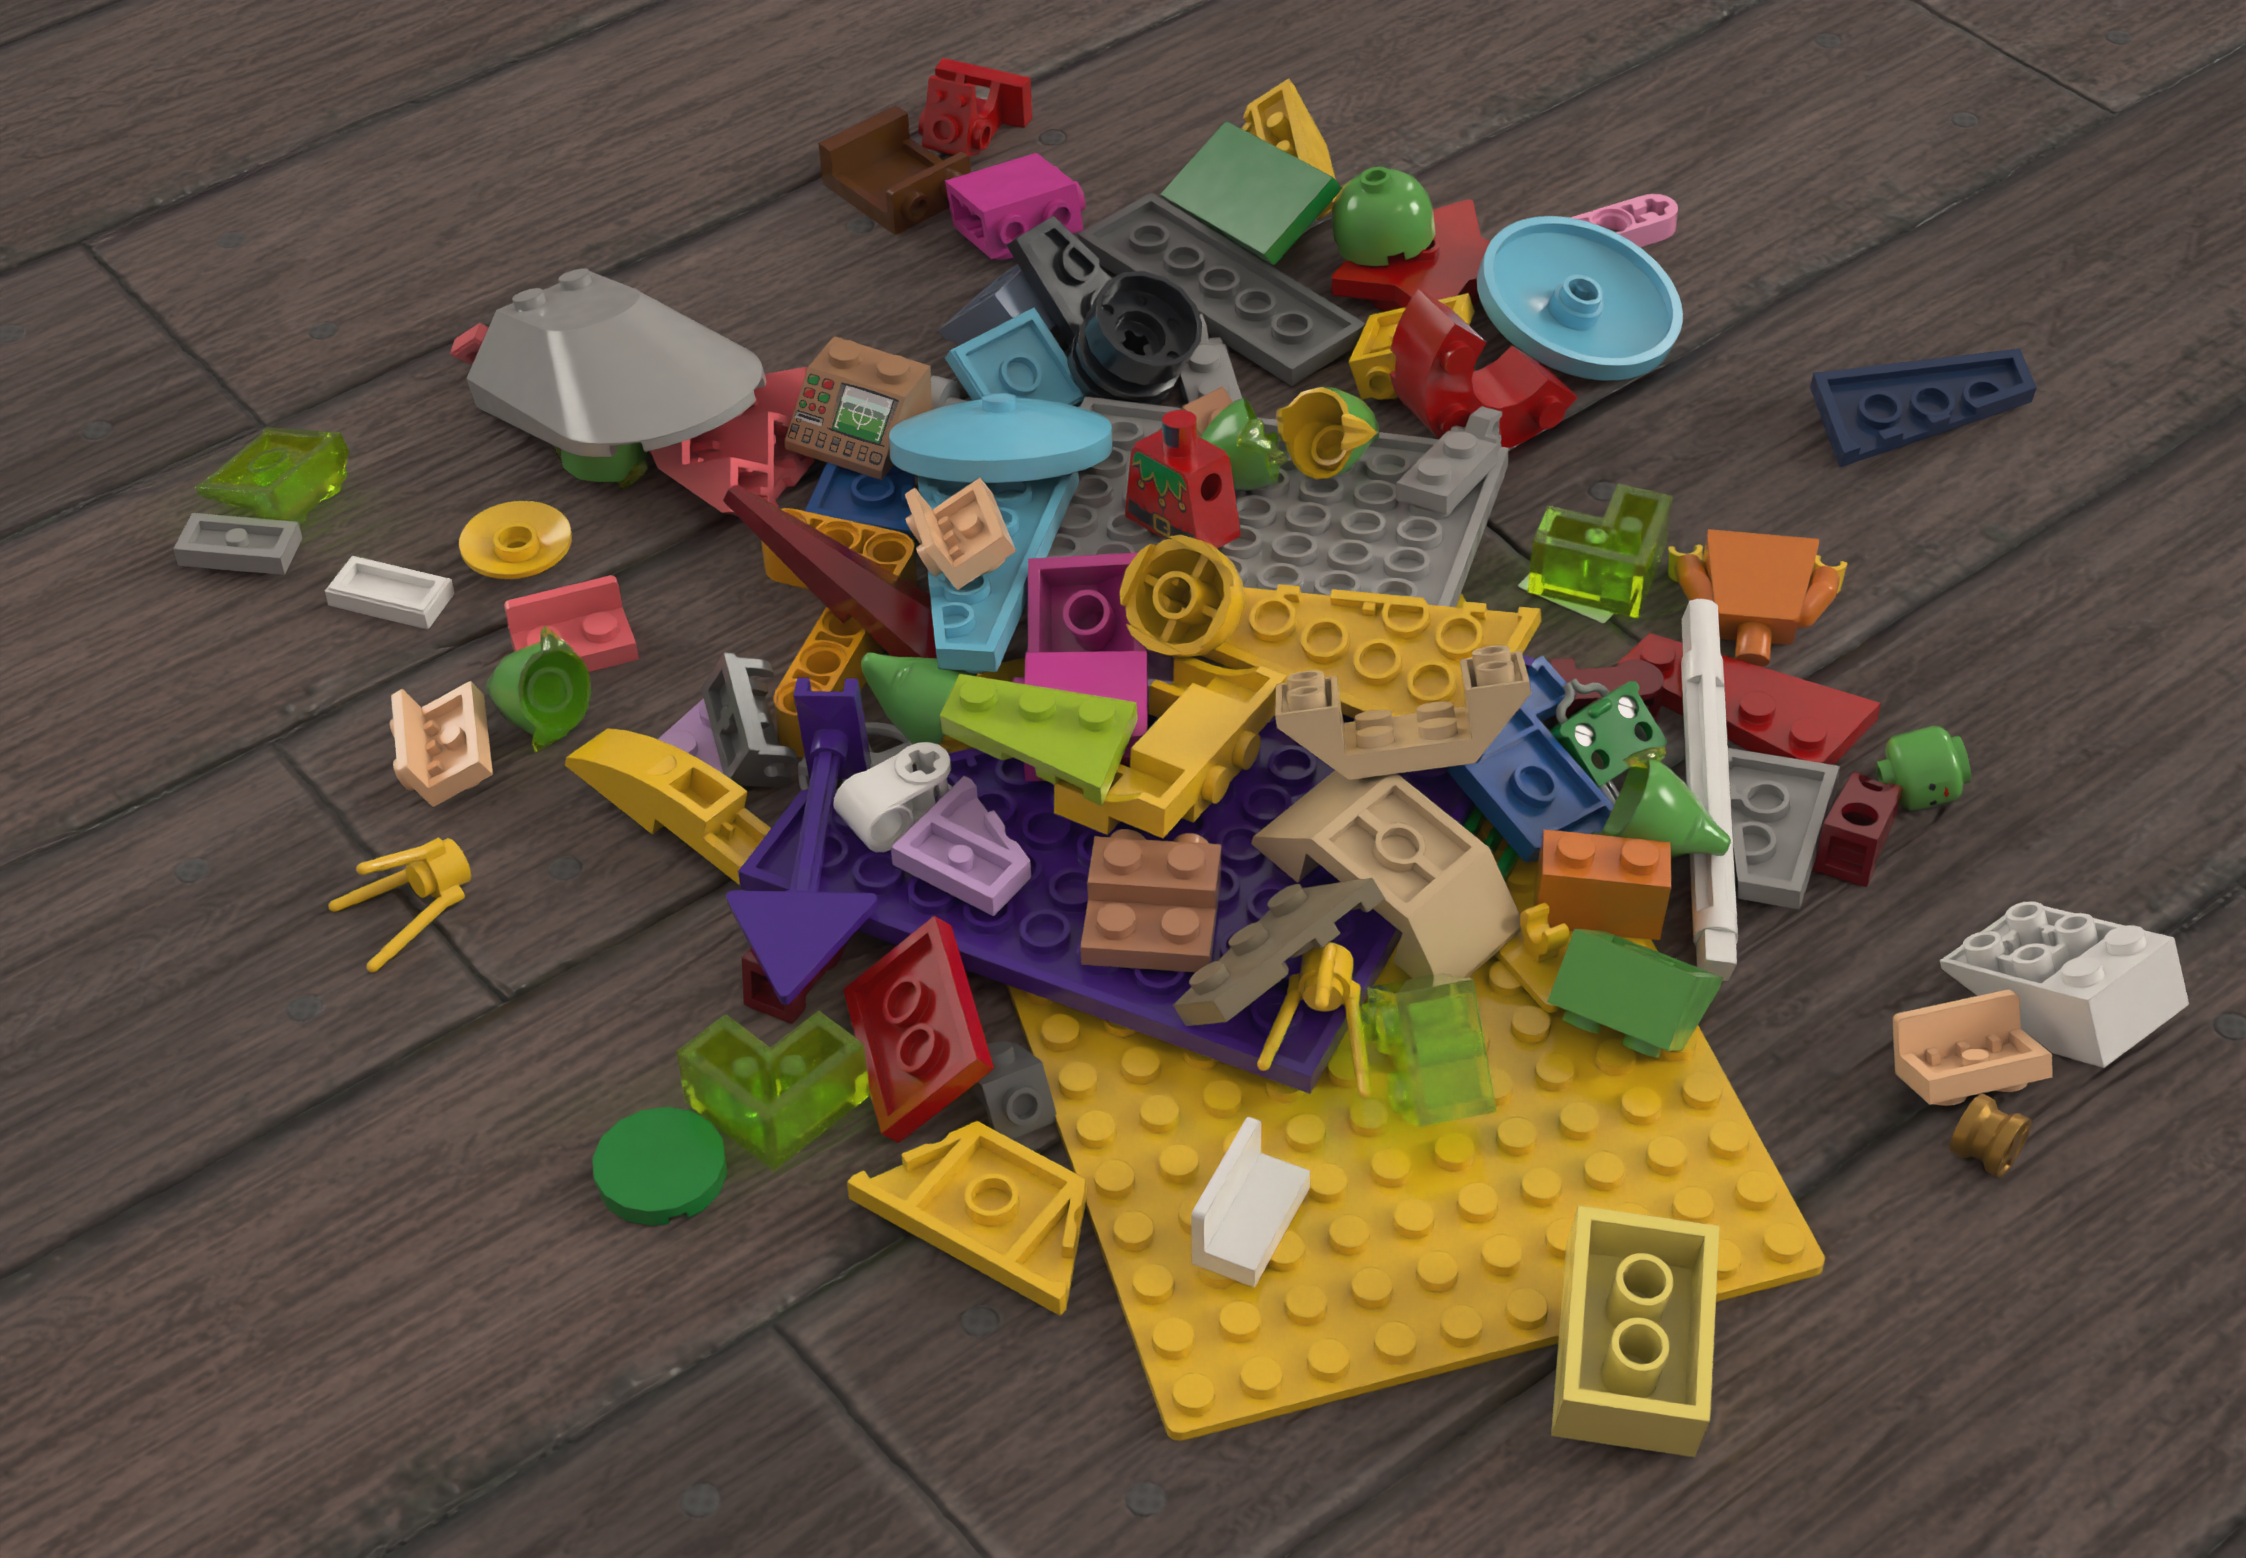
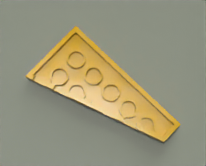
(1379, 646)

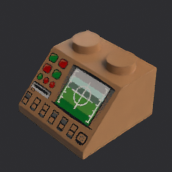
(852, 404)

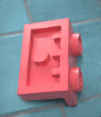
(583, 615)

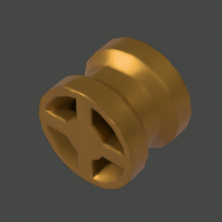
(1990, 1135)

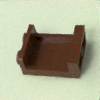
(888, 172)

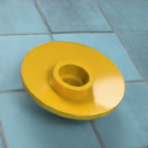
(515, 539)

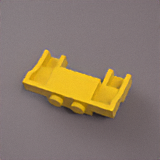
(1188, 754)

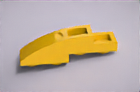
(672, 790)

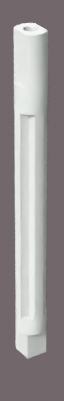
(1708, 778)

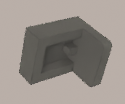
(1015, 1091)

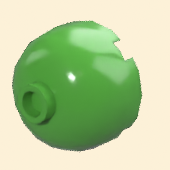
(1382, 217)

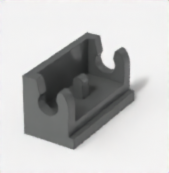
(744, 723)

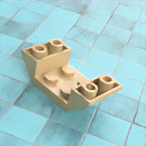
(1387, 744)
(1430, 869)

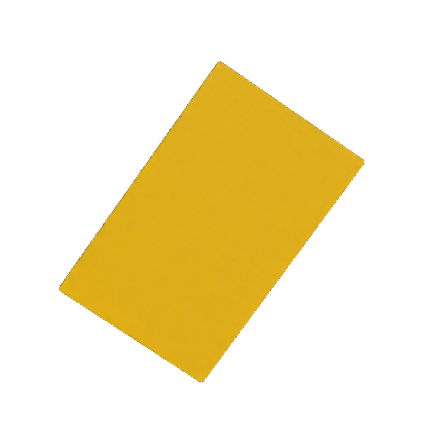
(1412, 1237)

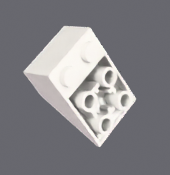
(2080, 980)

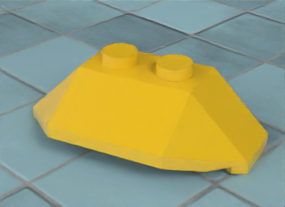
(1286, 124)

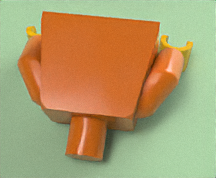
(1761, 586)

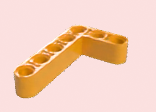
(834, 648)

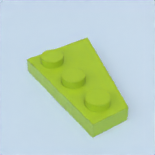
(1048, 728)

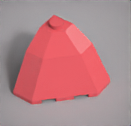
(743, 450)

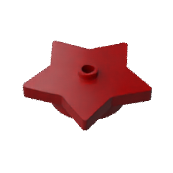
(1440, 270)

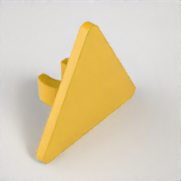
(1536, 954)

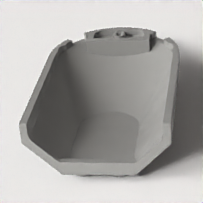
(608, 368)

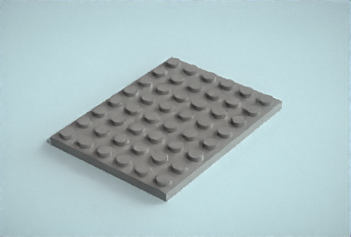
(1301, 529)

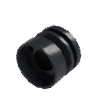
(1135, 339)

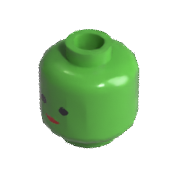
(1927, 766)

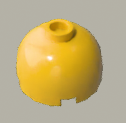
(1182, 597)

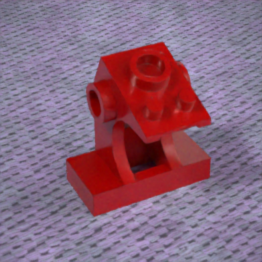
(961, 121)

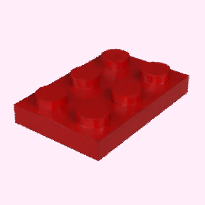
(918, 1029)

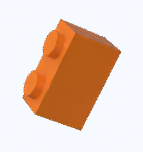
(1604, 883)

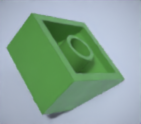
(1631, 991)

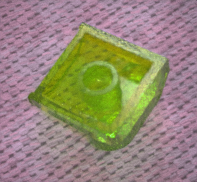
(281, 473)

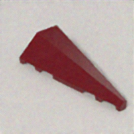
(844, 580)

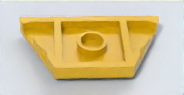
(987, 1207)

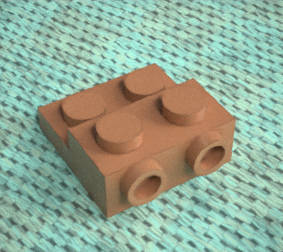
(1151, 902)

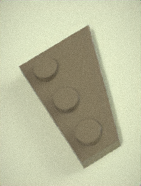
(1255, 962)

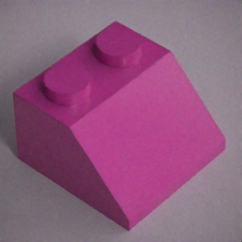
(1078, 604)

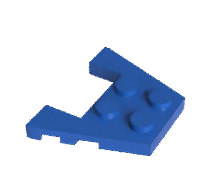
(1529, 778)

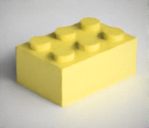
(1636, 1331)

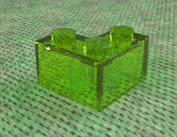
(1605, 559)
(1435, 1047)
(774, 1095)

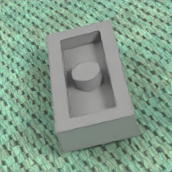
(238, 543)

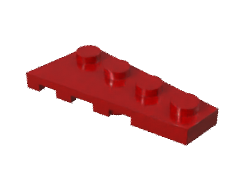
(1769, 708)

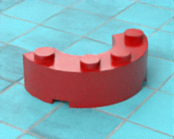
(1442, 390)

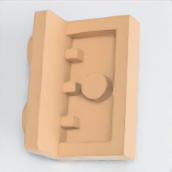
(961, 534)
(442, 743)
(1967, 1049)

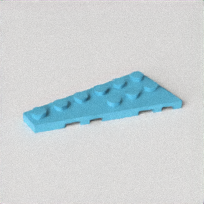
(981, 617)

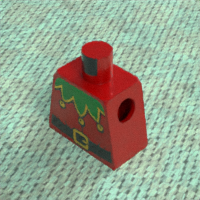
(1182, 484)

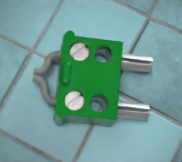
(1606, 731)

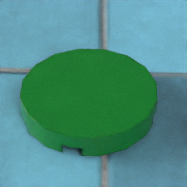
(659, 1165)

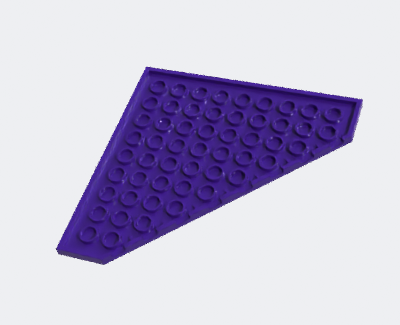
(1040, 929)

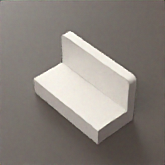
(1245, 1208)

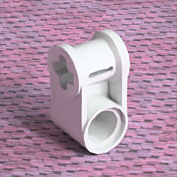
(891, 797)

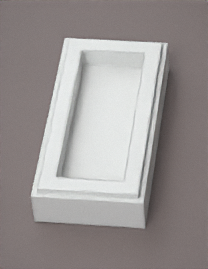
(389, 592)

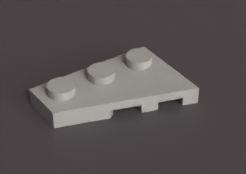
(1777, 823)

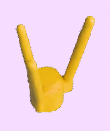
(431, 870)
(1324, 985)

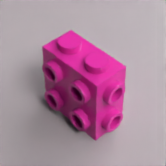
(1011, 199)
(1102, 674)

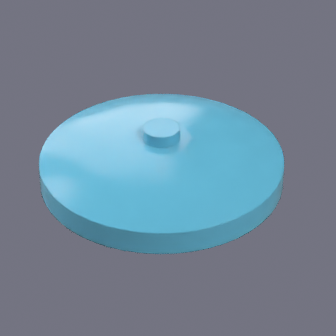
(1579, 298)
(1000, 440)

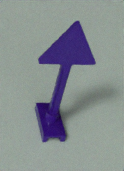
(803, 928)

